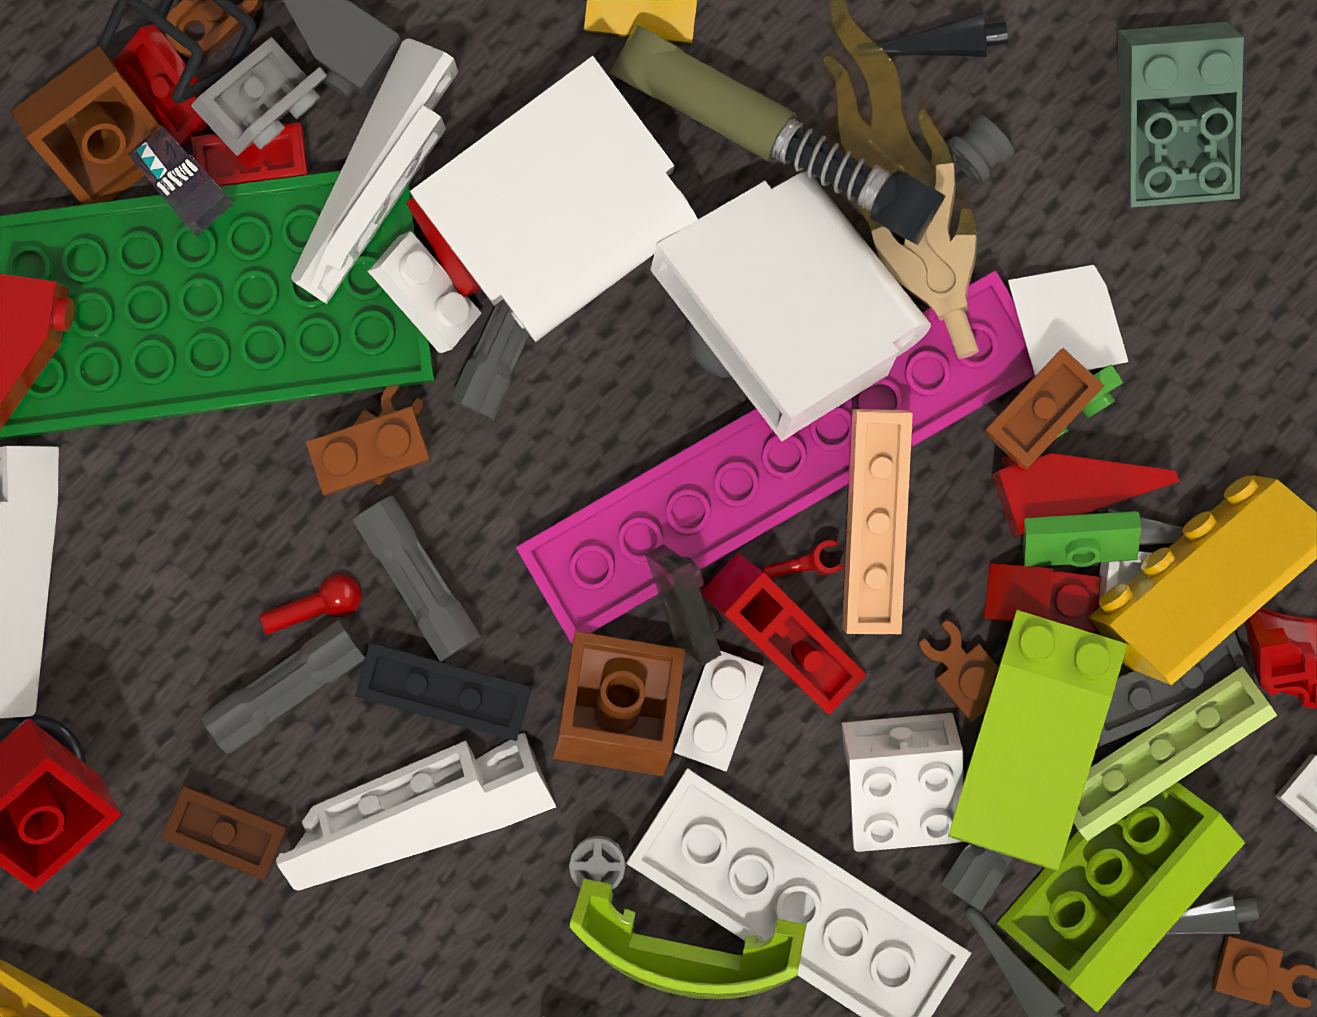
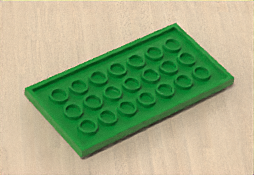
(206, 319)

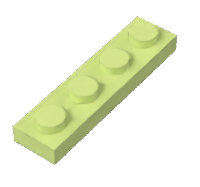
(1171, 751)

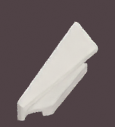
(379, 166)
(26, 552)
(417, 811)

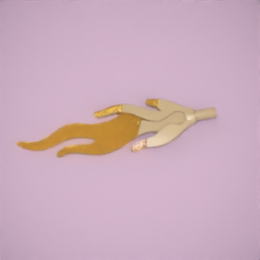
(938, 267)

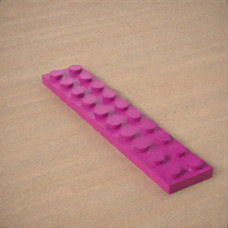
(751, 480)

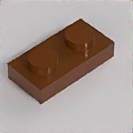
(225, 832)

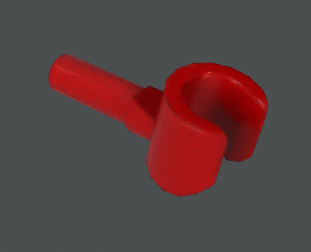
(804, 563)

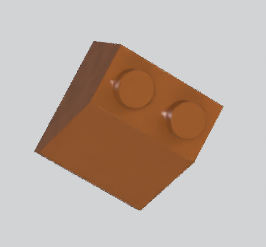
(87, 127)
(619, 704)

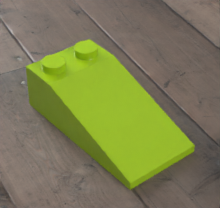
(1037, 740)

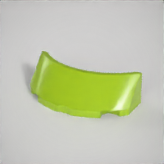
(680, 966)

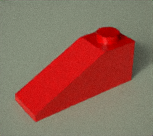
(30, 334)
(1070, 486)
(783, 633)

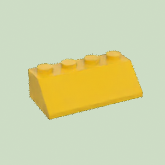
(1210, 578)

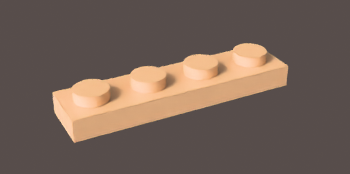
(877, 521)

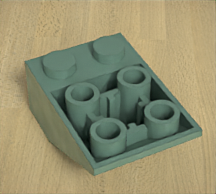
(1181, 112)

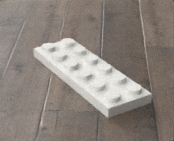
(755, 873)

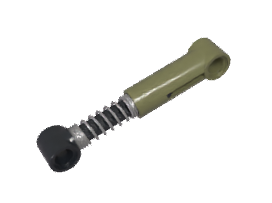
(772, 131)

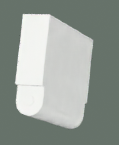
(557, 200)
(789, 300)

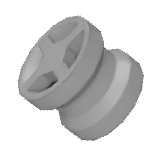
(597, 865)

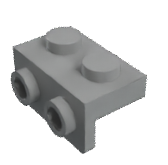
(257, 94)

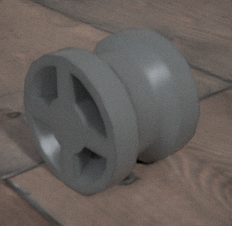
(980, 149)

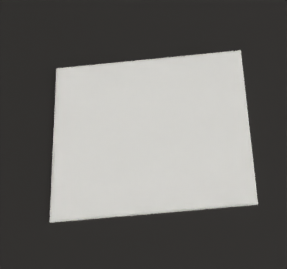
(1070, 313)

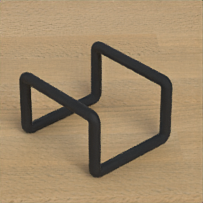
(182, 90)

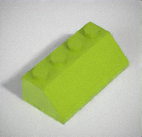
(1121, 892)

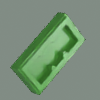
(1081, 539)

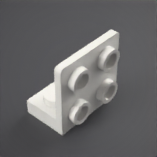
(903, 780)

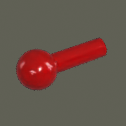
(337, 596)

